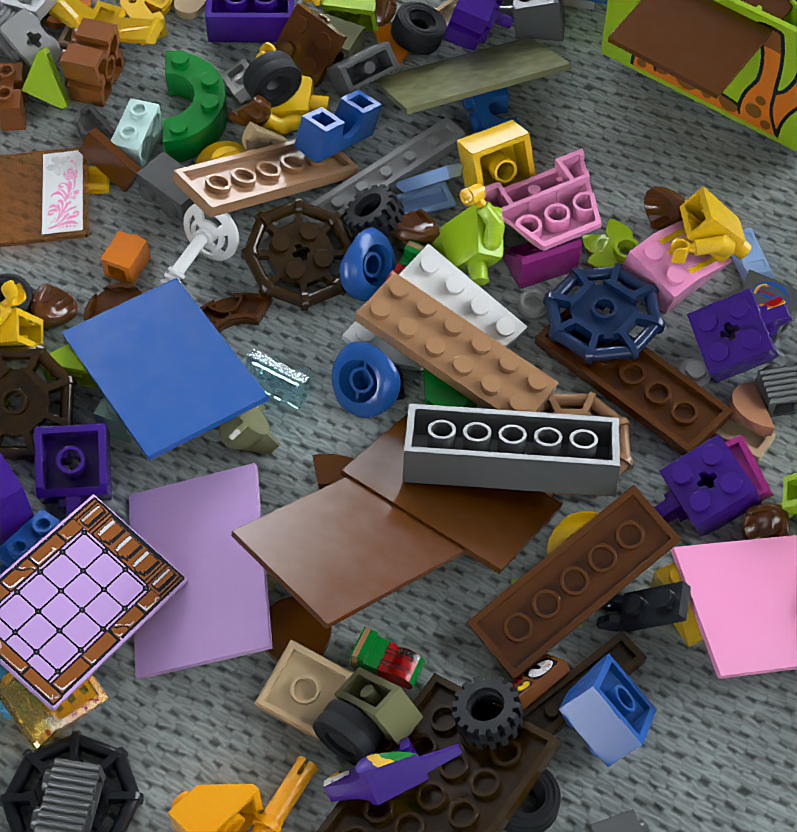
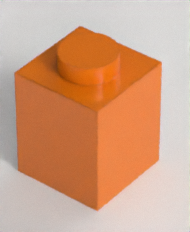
(125, 257)

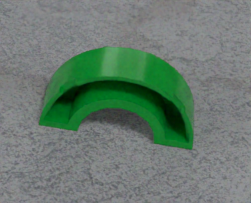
(207, 115)

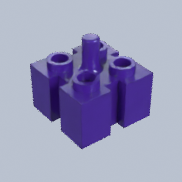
(473, 21)

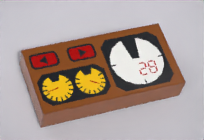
(538, 678)

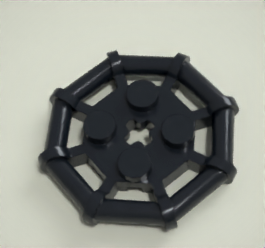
(113, 758)

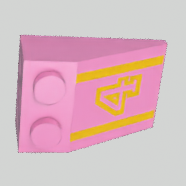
(674, 281)

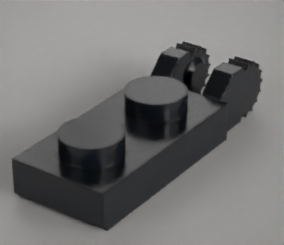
(647, 608)

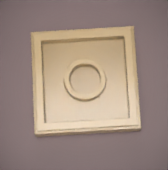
(301, 687)

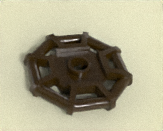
(283, 246)
(36, 397)

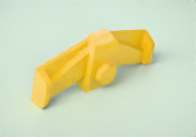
(130, 29)

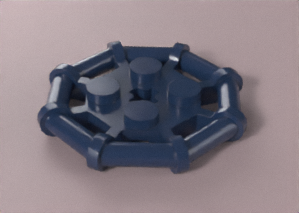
(603, 328)

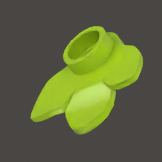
(607, 247)

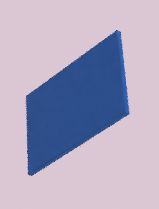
(164, 368)

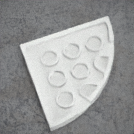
(457, 292)

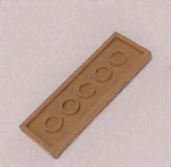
(258, 177)
(454, 348)

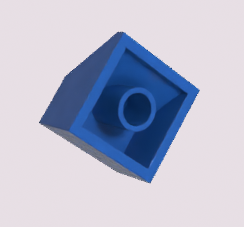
(608, 711)

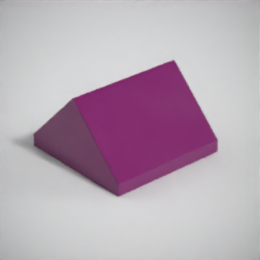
(533, 266)

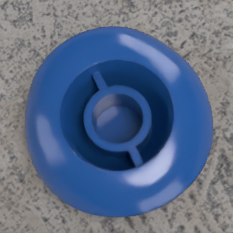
(367, 264)
(365, 380)

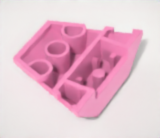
(550, 204)

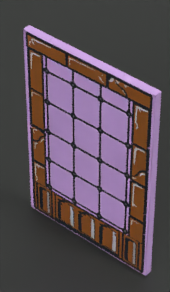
(79, 600)

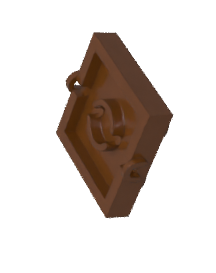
(310, 42)

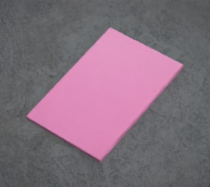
(744, 602)

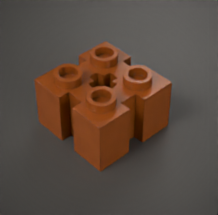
(92, 61)
(12, 100)

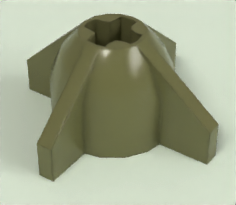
(249, 432)

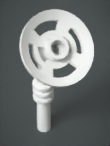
(204, 238)

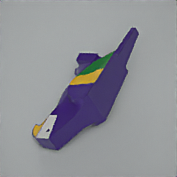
(386, 774)

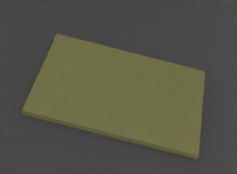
(470, 74)

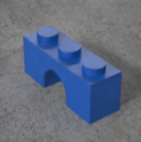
(485, 106)
(326, 134)

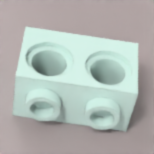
(138, 130)

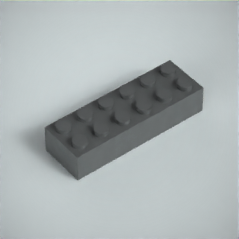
(512, 450)

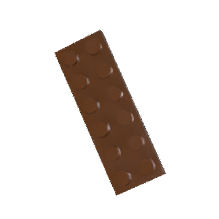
(647, 391)
(573, 582)

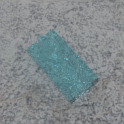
(279, 379)

